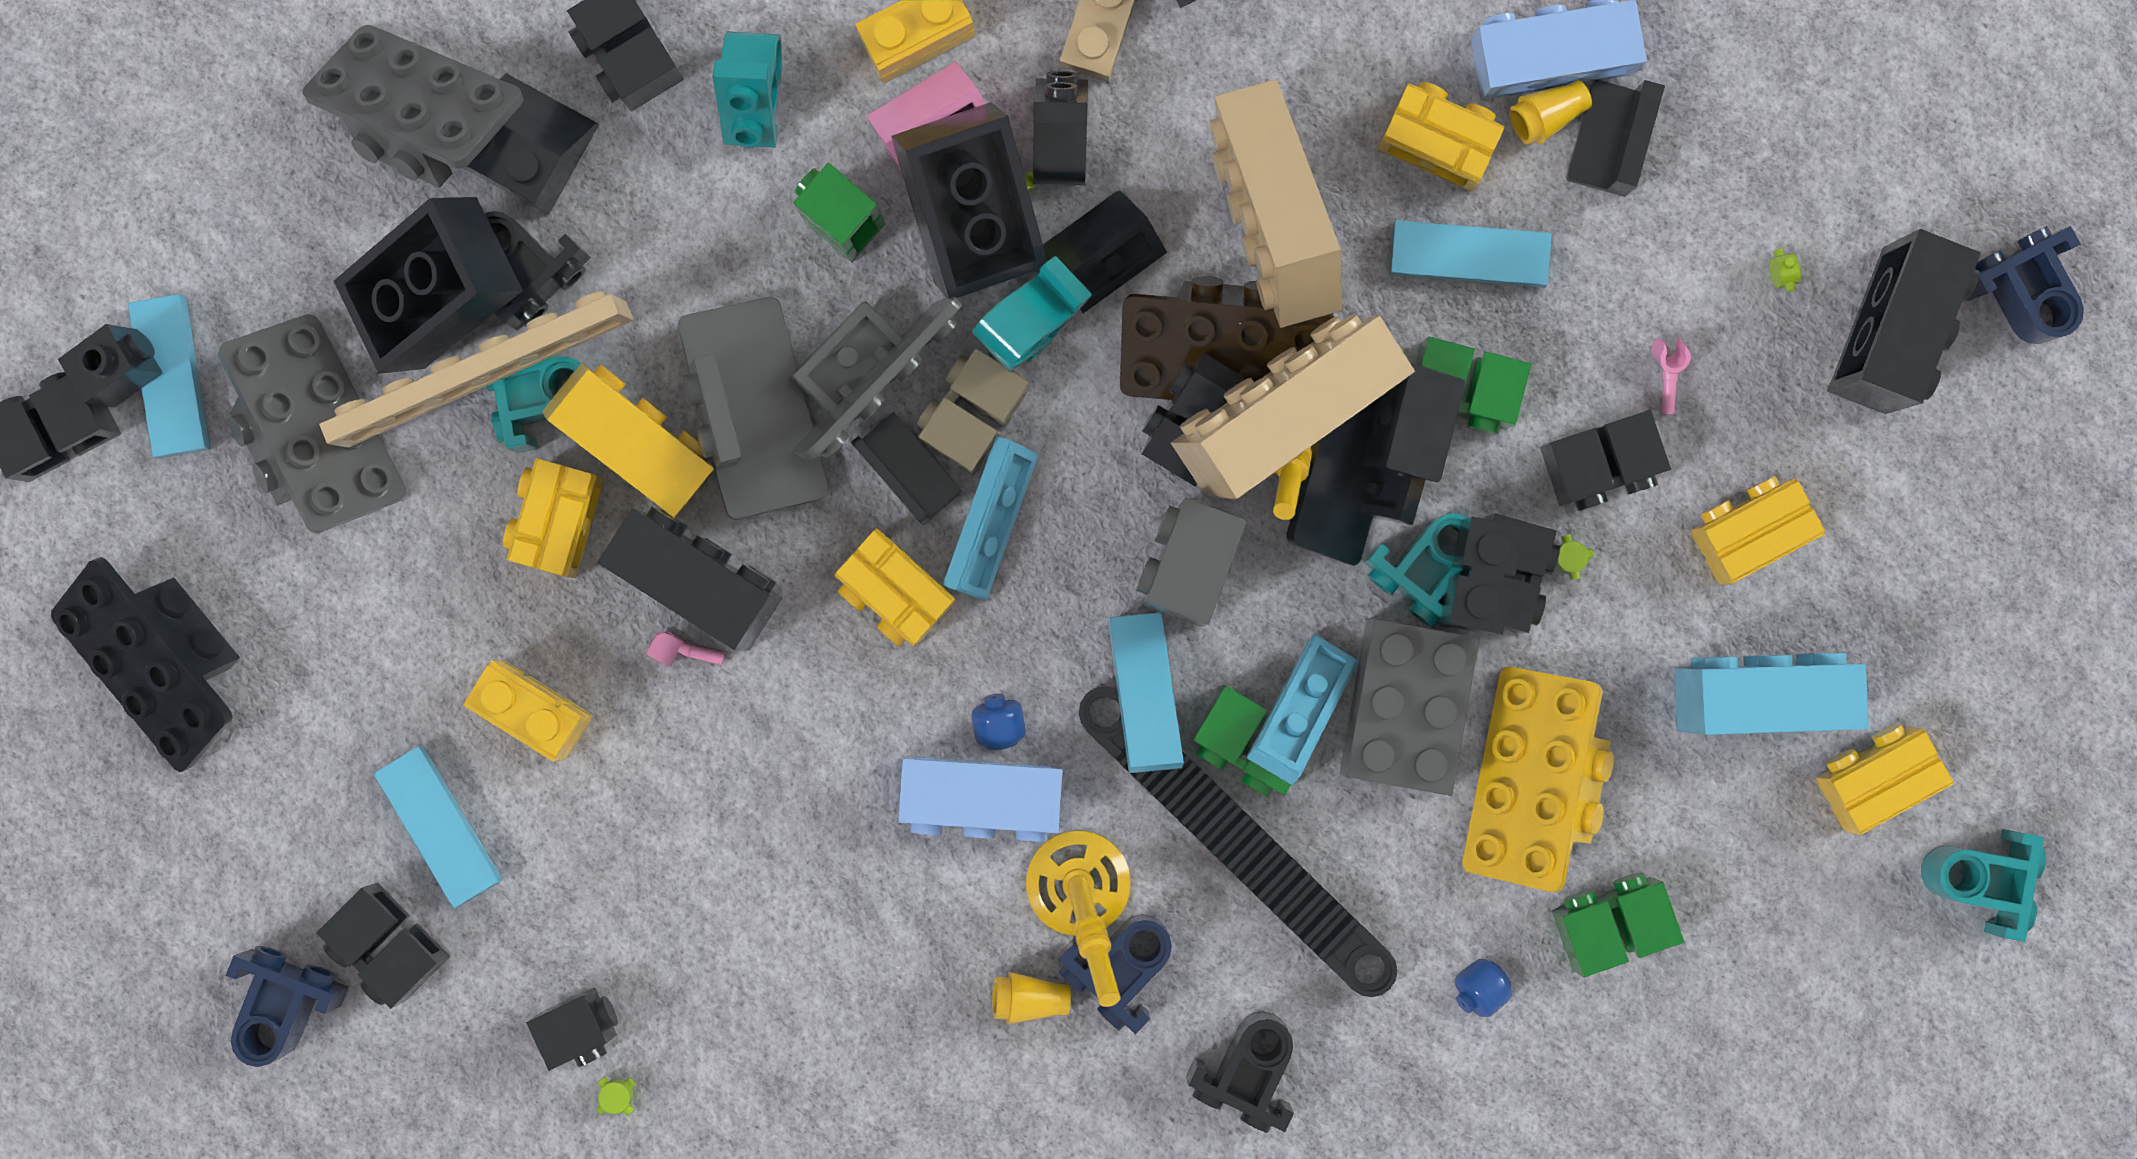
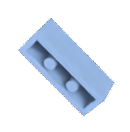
(1557, 47)
(980, 797)

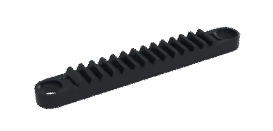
(1253, 858)

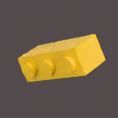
(629, 437)

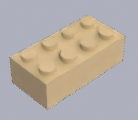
(1276, 204)
(1291, 406)

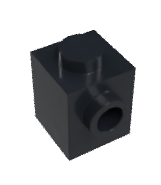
(110, 365)
(574, 1030)

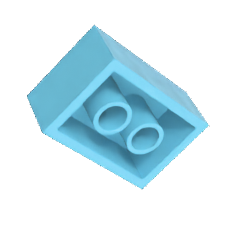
(1771, 694)

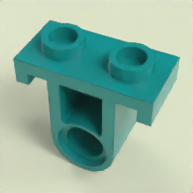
(748, 88)
(1032, 315)
(523, 398)
(1419, 572)
(1992, 881)

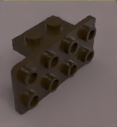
(1206, 318)

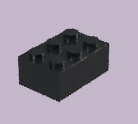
(970, 200)
(427, 284)
(1905, 322)
(691, 577)

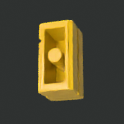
(913, 34)
(1441, 135)
(553, 518)
(1757, 530)
(894, 589)
(528, 710)
(1883, 779)

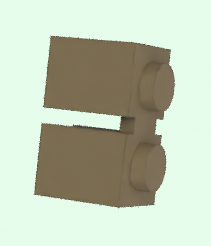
(985, 387)

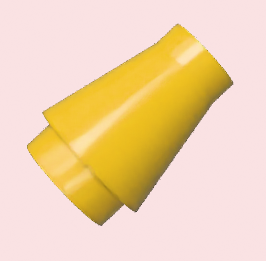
(1548, 111)
(1027, 998)

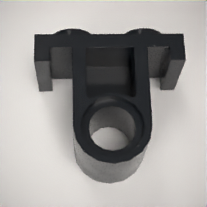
(1060, 129)
(535, 270)
(1248, 1078)

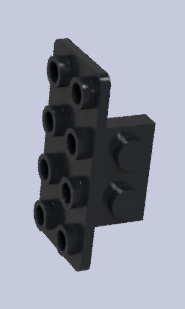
(1344, 497)
(151, 656)

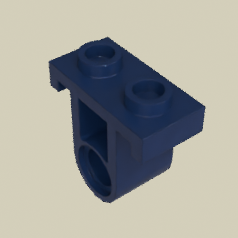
(2030, 279)
(1129, 969)
(279, 998)

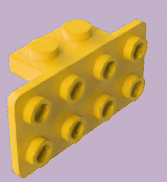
(1538, 779)

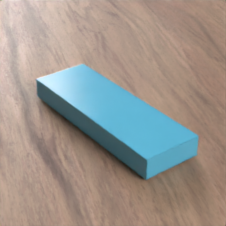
(1470, 254)
(175, 397)
(991, 518)
(1145, 693)
(1302, 709)
(438, 826)

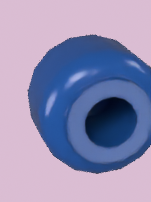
(998, 722)
(1483, 988)

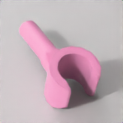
(1671, 367)
(667, 645)

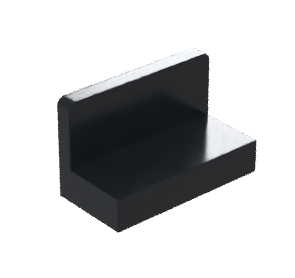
(1615, 136)
(1107, 246)
(1414, 425)
(907, 468)

